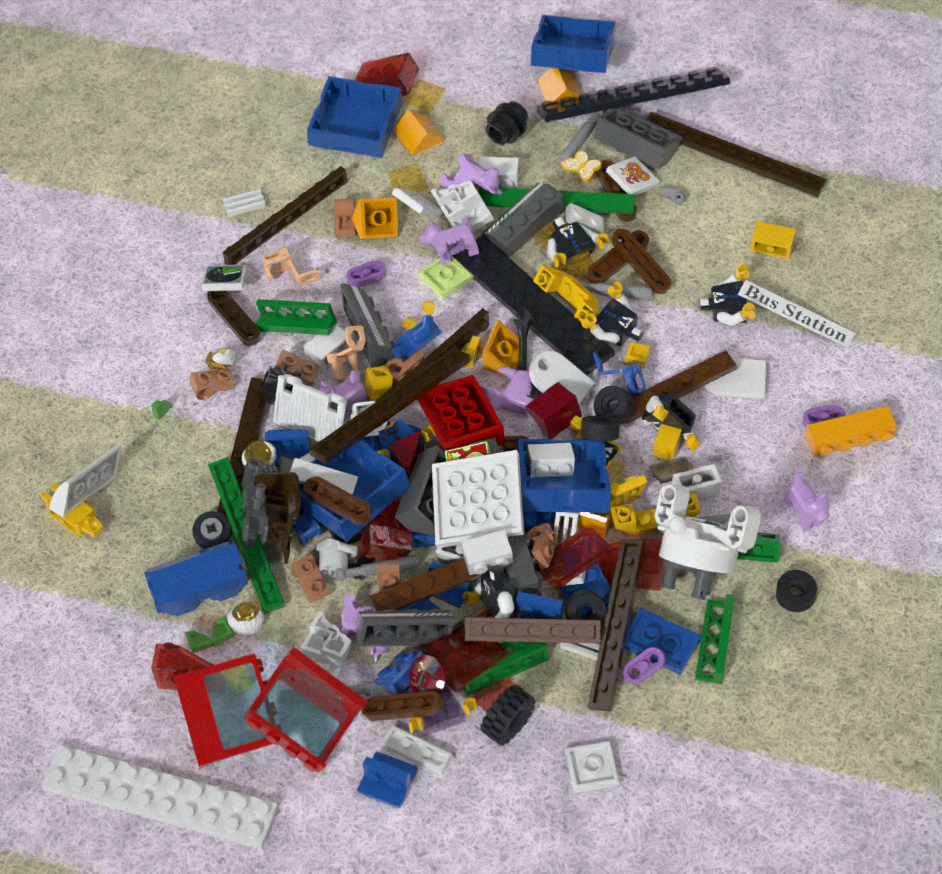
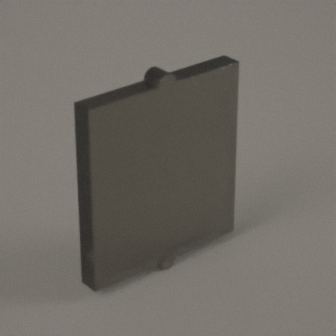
(664, 471)

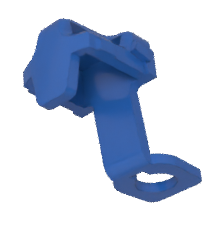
(629, 374)

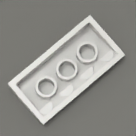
(86, 482)

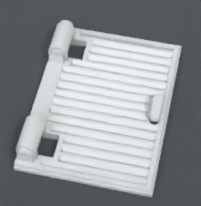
(307, 408)

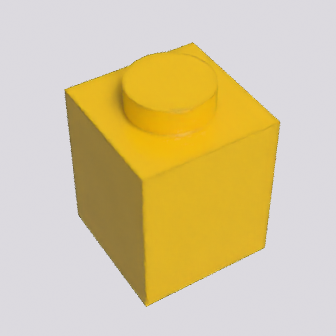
(377, 381)
(667, 442)

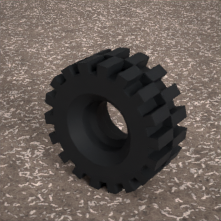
(508, 714)

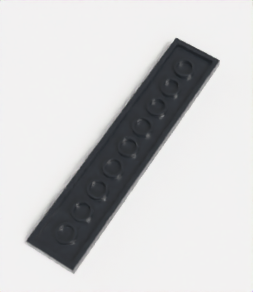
(634, 94)
(550, 317)

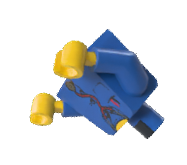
(417, 335)
(396, 432)

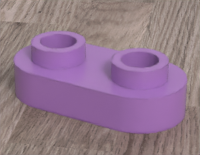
(365, 273)
(822, 413)
(645, 665)

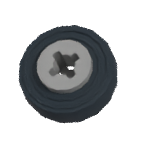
(211, 537)

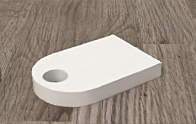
(560, 371)
(743, 382)

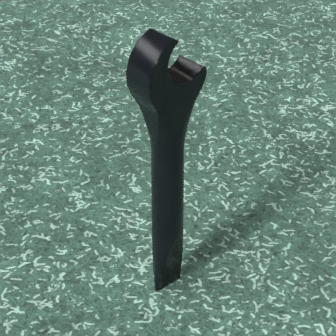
(523, 328)

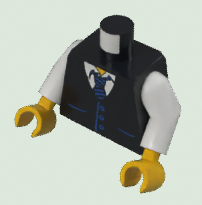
(572, 240)
(726, 303)
(615, 321)
(673, 413)
(495, 592)

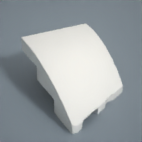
(463, 202)
(326, 645)

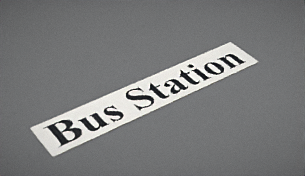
(796, 313)

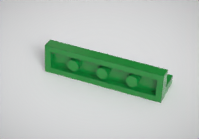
(297, 321)
(765, 548)
(723, 639)
(522, 659)

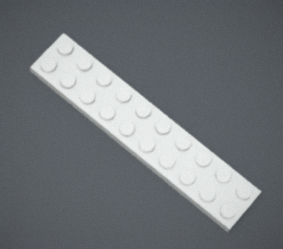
(160, 796)

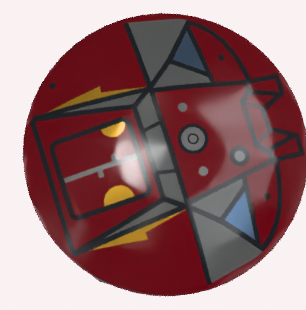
(427, 675)

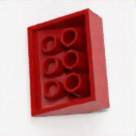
(461, 413)

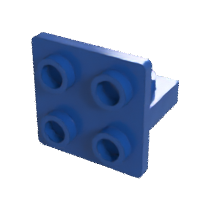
(288, 443)
(396, 676)
(386, 779)

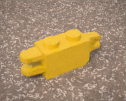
(77, 521)

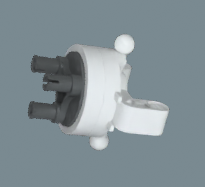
(701, 544)

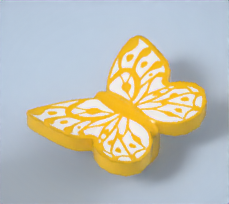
(582, 165)

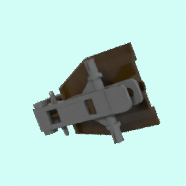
(270, 503)

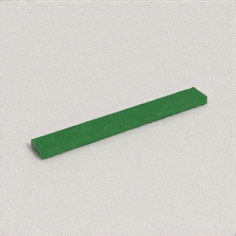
(590, 201)
(254, 558)

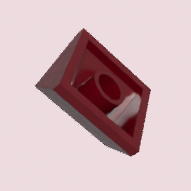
(554, 410)
(406, 451)

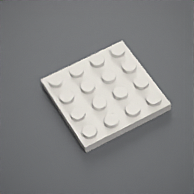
(477, 498)

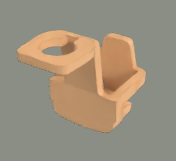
(285, 264)
(347, 355)

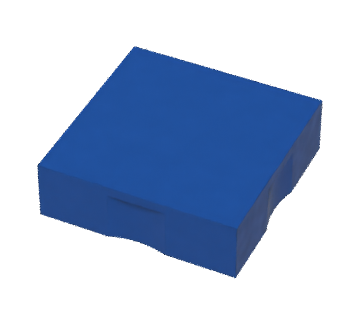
(573, 43)
(354, 117)
(378, 484)
(582, 492)

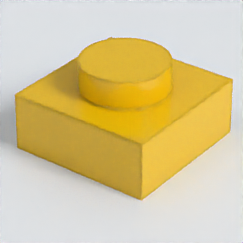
(637, 354)

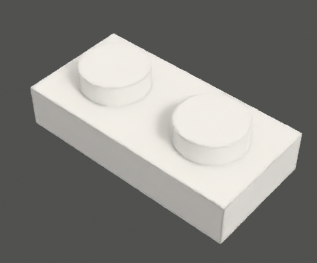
(584, 218)

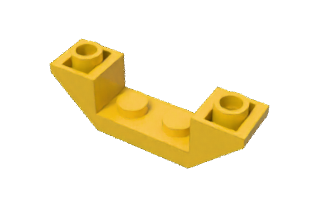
(569, 288)
(644, 521)

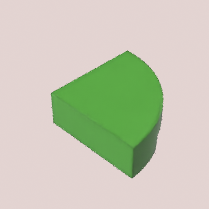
(160, 408)
(222, 632)
(198, 641)

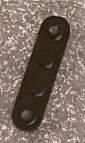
(234, 317)

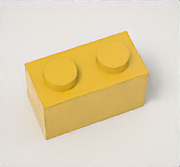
(772, 239)

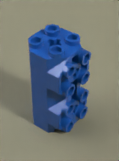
(185, 582)

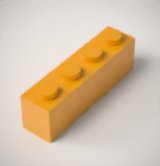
(851, 431)

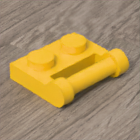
(627, 491)

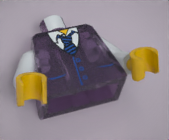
(449, 716)

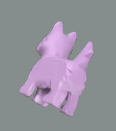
(475, 173)
(450, 240)
(350, 389)
(515, 395)
(806, 503)
(348, 620)

